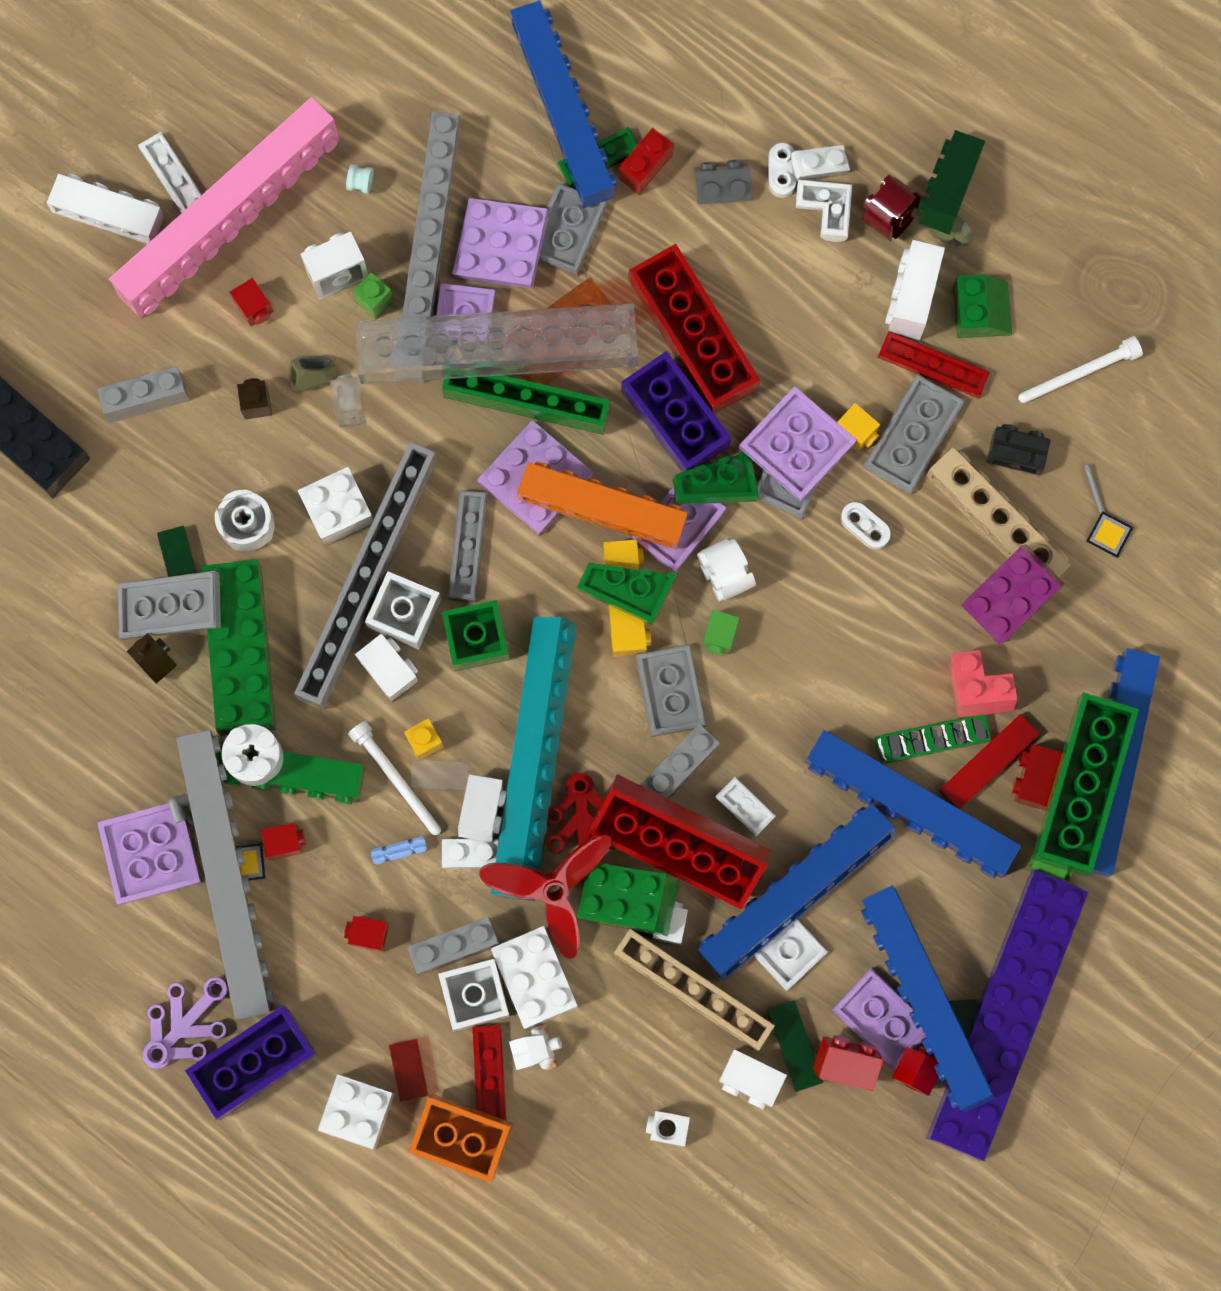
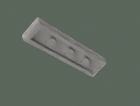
(467, 546)

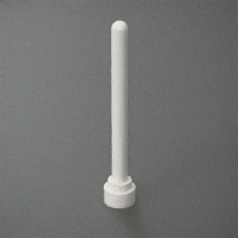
(1128, 350)
(363, 735)

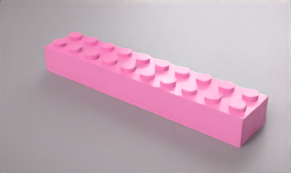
(225, 208)

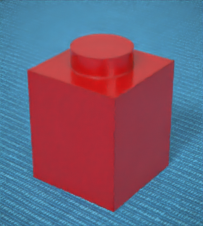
(251, 302)
(283, 841)
(366, 933)
(917, 1070)

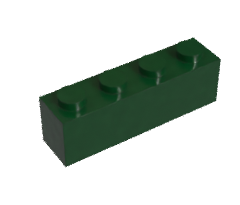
(951, 182)

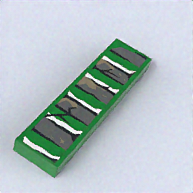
(932, 739)

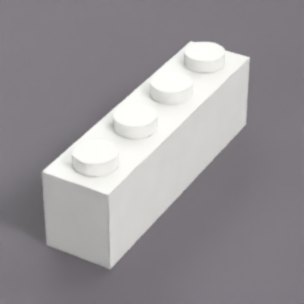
(105, 208)

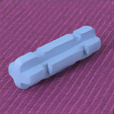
(398, 850)

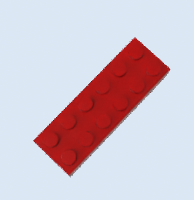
(693, 329)
(680, 841)

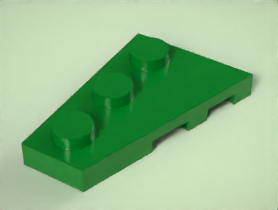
(719, 482)
(628, 590)

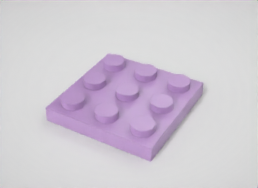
(500, 243)
(797, 444)
(506, 473)
(148, 854)

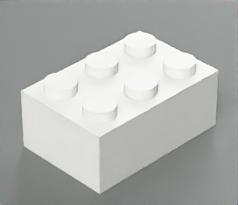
(914, 289)
(534, 978)

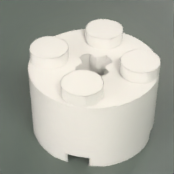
(230, 518)
(726, 569)
(242, 742)

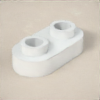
(781, 168)
(866, 525)

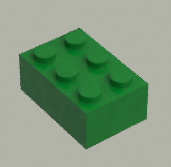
(628, 899)

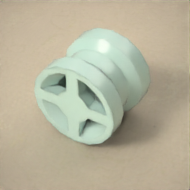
(359, 178)

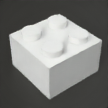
(334, 264)
(336, 506)
(403, 610)
(474, 995)
(356, 1112)

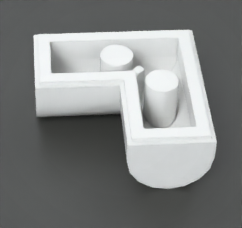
(832, 200)

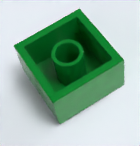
(475, 635)

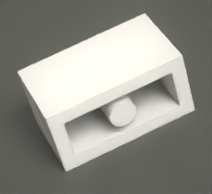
(386, 667)
(481, 808)
(751, 1079)

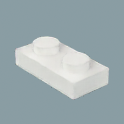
(820, 162)
(468, 853)

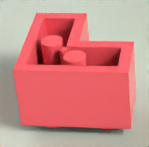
(979, 693)

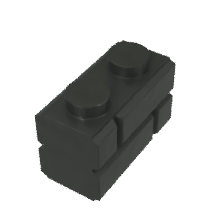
(1018, 449)

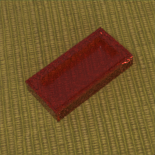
(408, 1070)

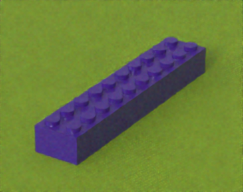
(1012, 1007)

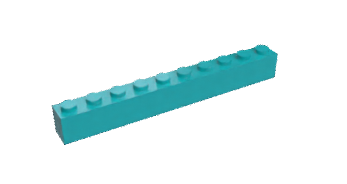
(536, 744)

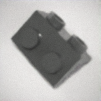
(723, 182)

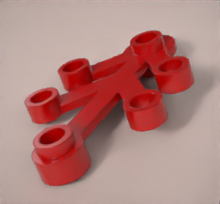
(582, 819)

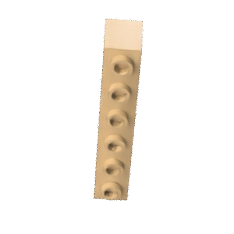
(981, 515)
(693, 990)

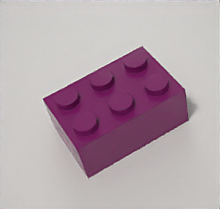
(1012, 594)

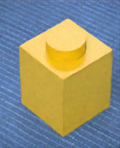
(860, 426)
(423, 739)

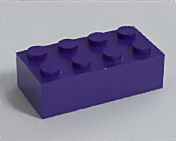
(675, 413)
(251, 1062)

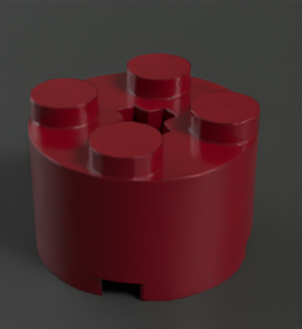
(891, 208)

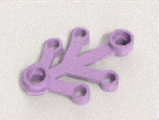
(182, 1026)

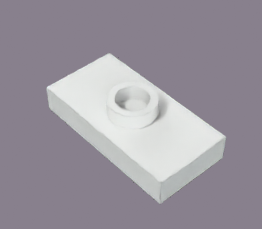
(745, 806)

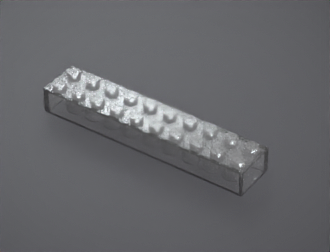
(496, 343)

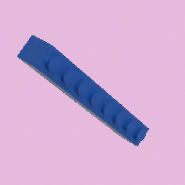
(562, 103)
(1135, 689)
(912, 804)
(796, 892)
(927, 999)

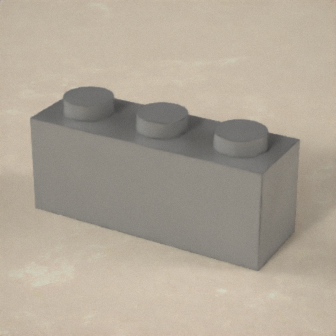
(143, 394)
(682, 763)
(453, 946)

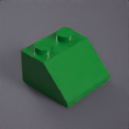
(981, 306)

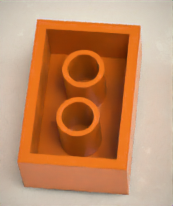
(461, 1138)

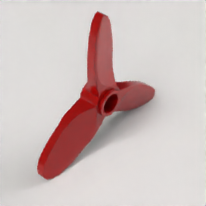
(532, 884)

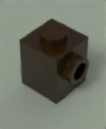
(254, 398)
(152, 657)

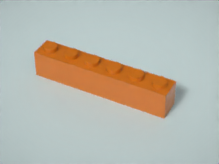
(602, 505)

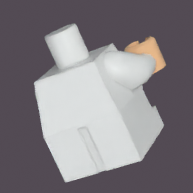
(535, 1049)

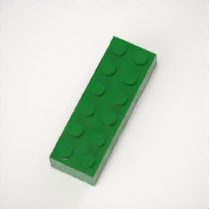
(241, 650)
(1085, 784)

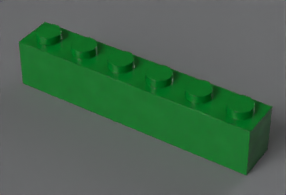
(531, 401)
(313, 776)

